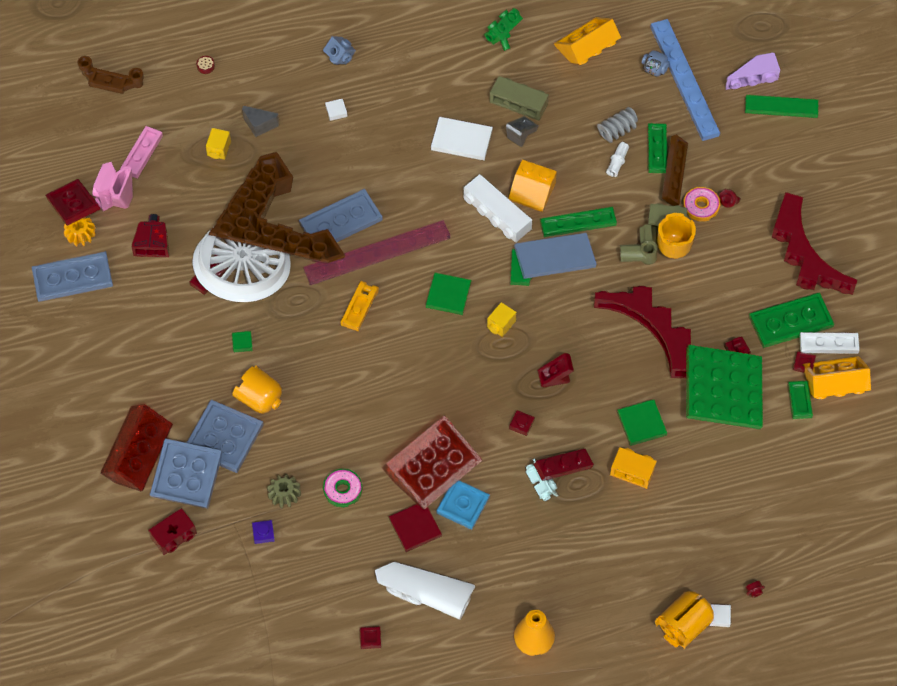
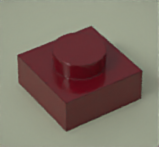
(521, 423)

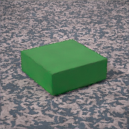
(242, 341)

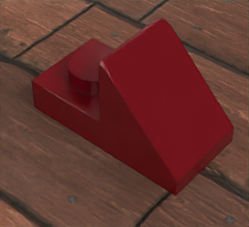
(556, 371)

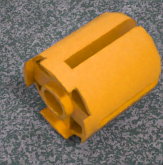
(685, 619)

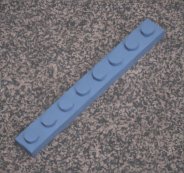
(685, 80)

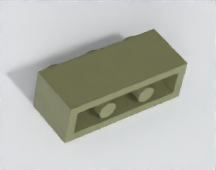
(519, 98)

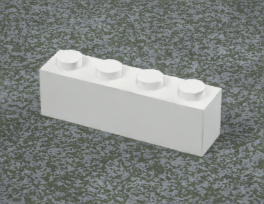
(497, 208)

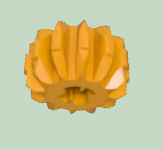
(80, 231)

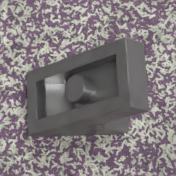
(519, 130)

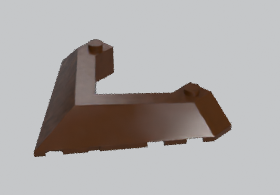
(245, 215)

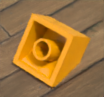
(532, 185)

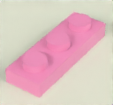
(142, 150)

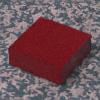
(802, 358)
(370, 637)

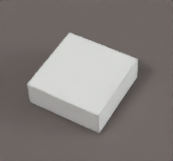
(336, 109)
(722, 615)

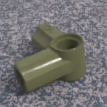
(637, 252)

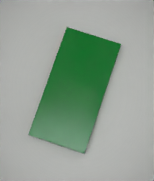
(790, 319)

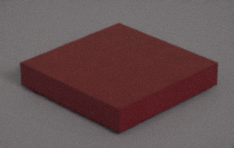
(415, 527)

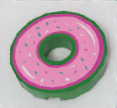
(338, 478)

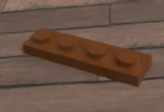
(675, 170)

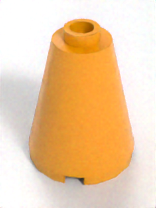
(534, 634)

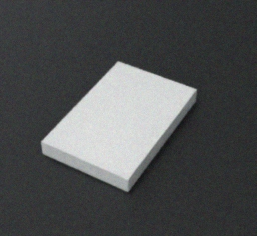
(461, 138)

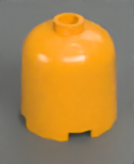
(675, 235)
(258, 391)

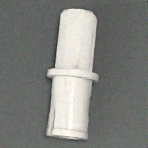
(617, 159)

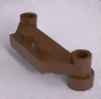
(110, 80)

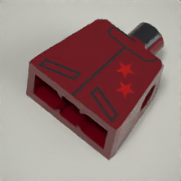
(151, 238)

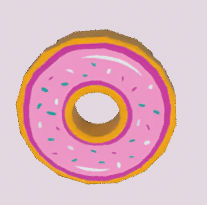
(705, 195)

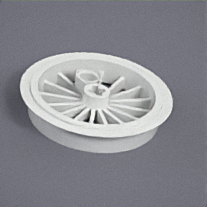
(242, 259)

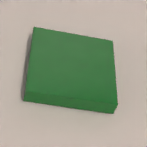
(448, 293)
(642, 422)

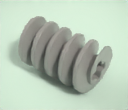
(617, 124)

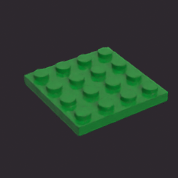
(724, 387)

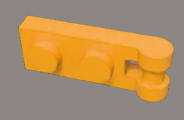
(359, 306)

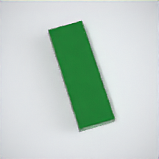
(657, 148)

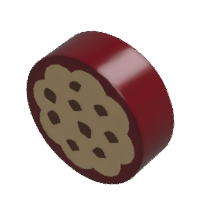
(205, 64)

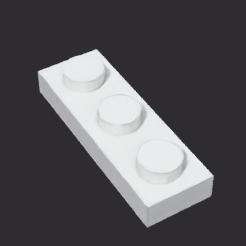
(829, 343)

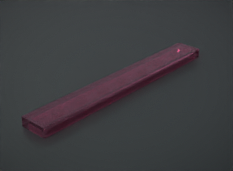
(378, 252)

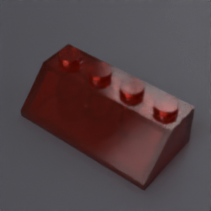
(136, 447)

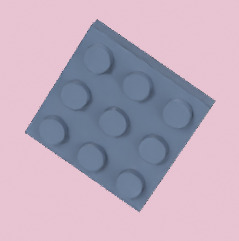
(226, 431)
(186, 473)

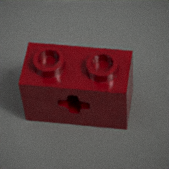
(179, 524)

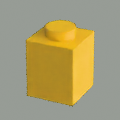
(218, 143)
(501, 319)

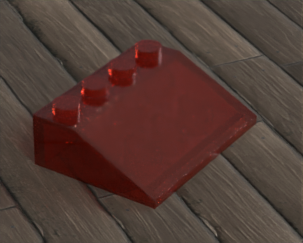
(432, 463)

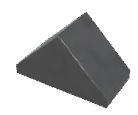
(260, 120)

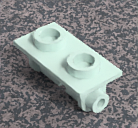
(544, 488)

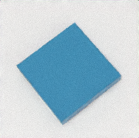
(463, 504)

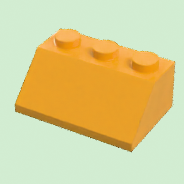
(588, 40)
(838, 377)

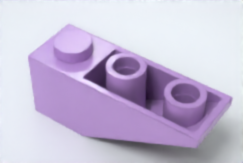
(758, 70)

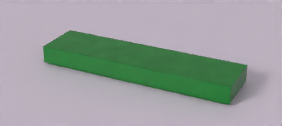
(781, 106)
(578, 222)

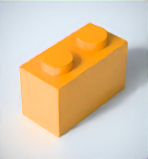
(633, 467)

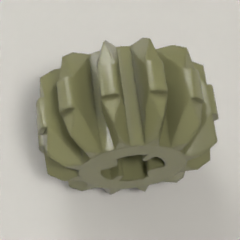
(284, 497)

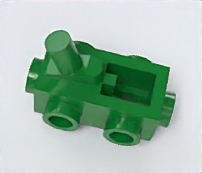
(500, 30)

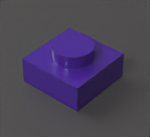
(263, 532)

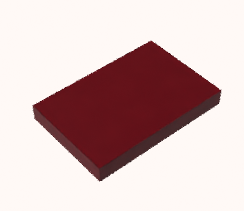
(72, 202)

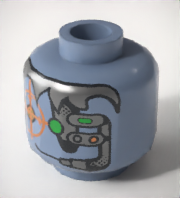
(655, 63)

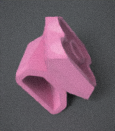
(113, 187)

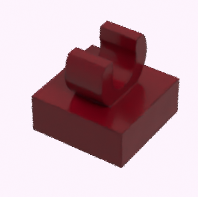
(737, 345)

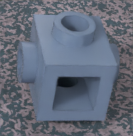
(339, 50)

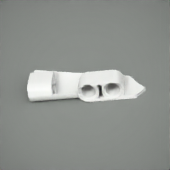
(425, 587)

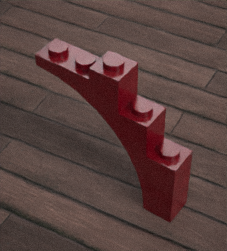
(799, 251)
(656, 319)

